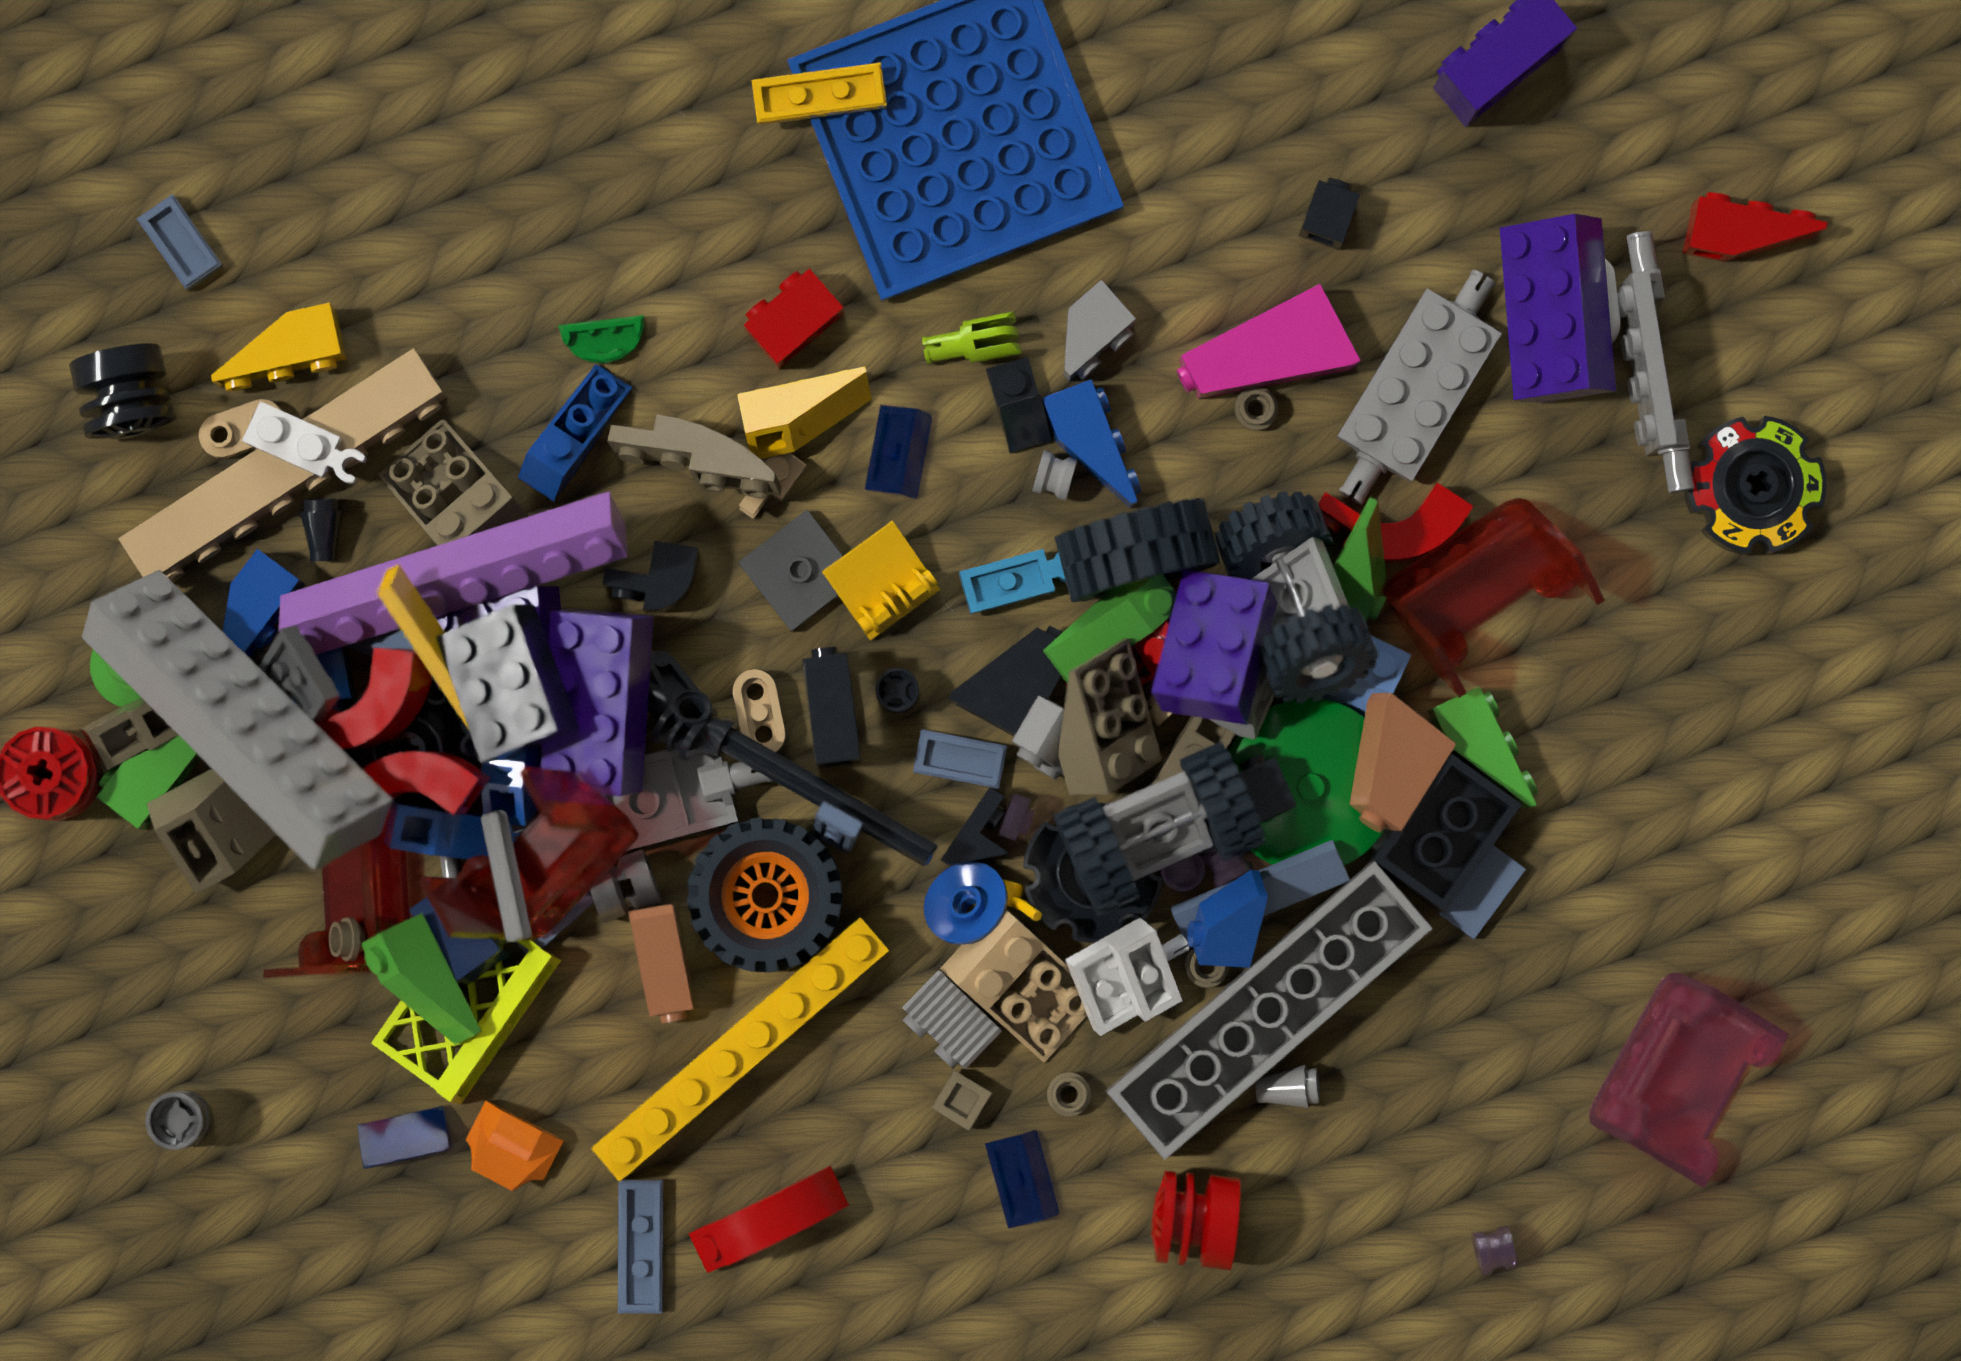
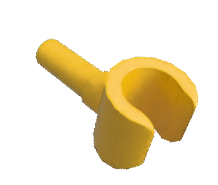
(1014, 894)

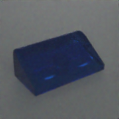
(898, 451)
(404, 1137)
(1022, 1178)

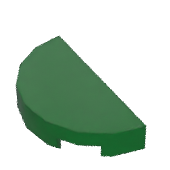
(603, 340)

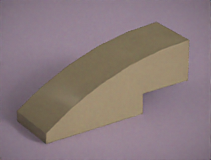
(126, 733)

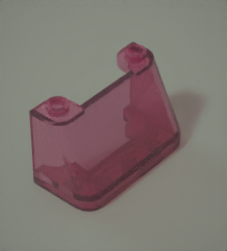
(1682, 1073)

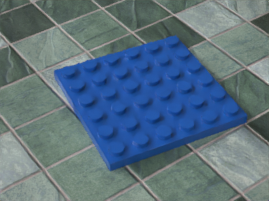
(974, 145)

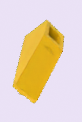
(292, 343)
(796, 412)

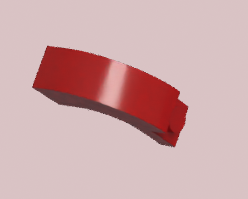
(1413, 537)
(389, 705)
(436, 774)
(769, 1220)

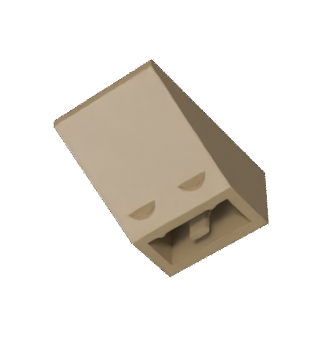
(1020, 985)

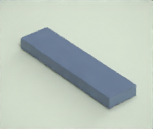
(1284, 882)

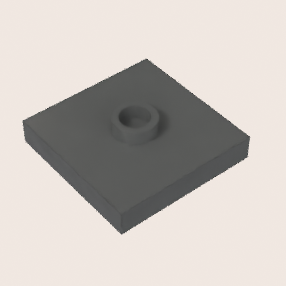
(790, 570)

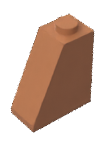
(1395, 762)
(663, 962)

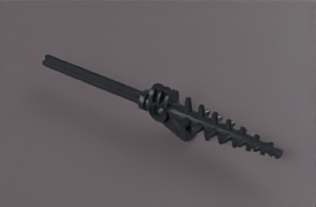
(676, 696)

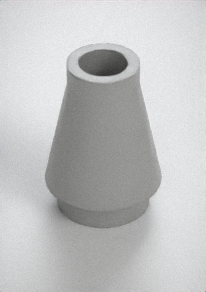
(1290, 1087)

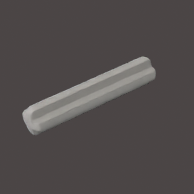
(506, 876)

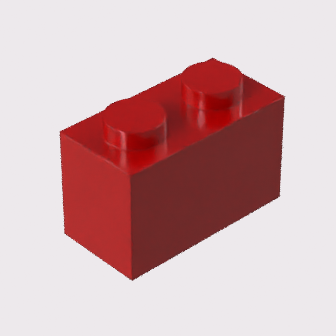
(792, 317)

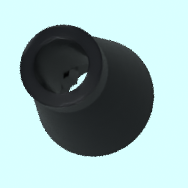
(321, 527)

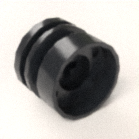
(121, 383)

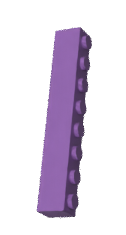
(462, 572)

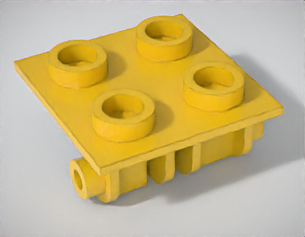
(881, 580)

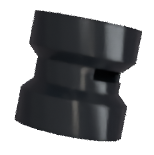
(894, 685)

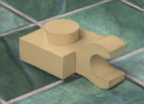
(787, 469)

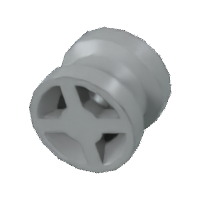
(1054, 475)

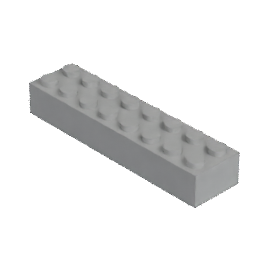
(236, 719)
(1268, 1009)

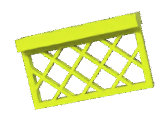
(495, 1025)

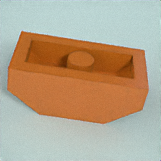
(510, 1147)

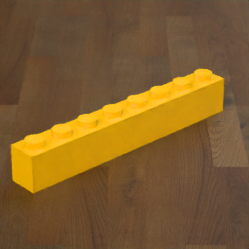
(740, 1049)

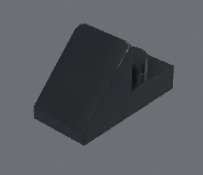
(1018, 405)
(969, 843)

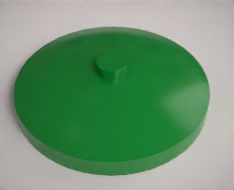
(1318, 758)

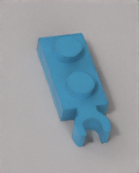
(1010, 581)

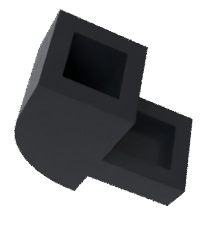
(669, 578)

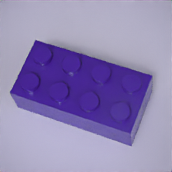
(1557, 308)
(606, 679)

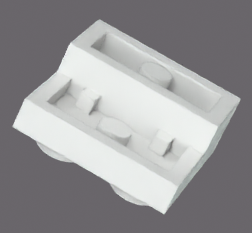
(1126, 976)

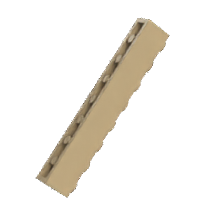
(266, 484)

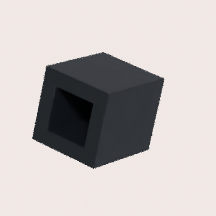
(1329, 213)
(1266, 787)

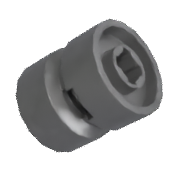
(609, 894)
(179, 1119)

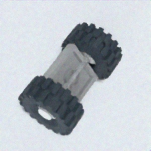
(1314, 634)
(1159, 827)

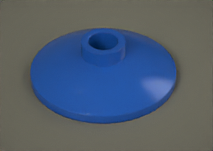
(957, 890)

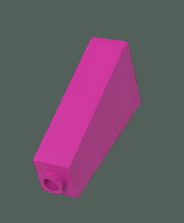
(1276, 347)

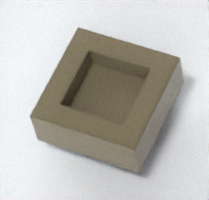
(961, 1100)

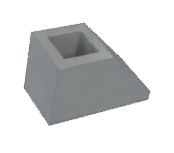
(1092, 326)

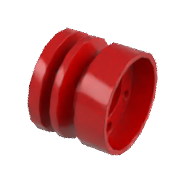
(73, 779)
(1197, 1220)

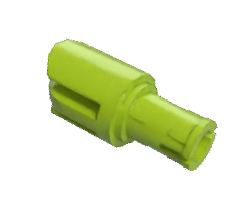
(977, 340)

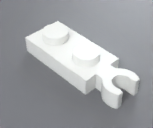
(299, 443)

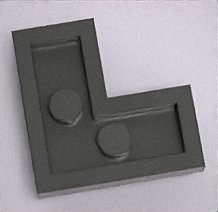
(299, 674)

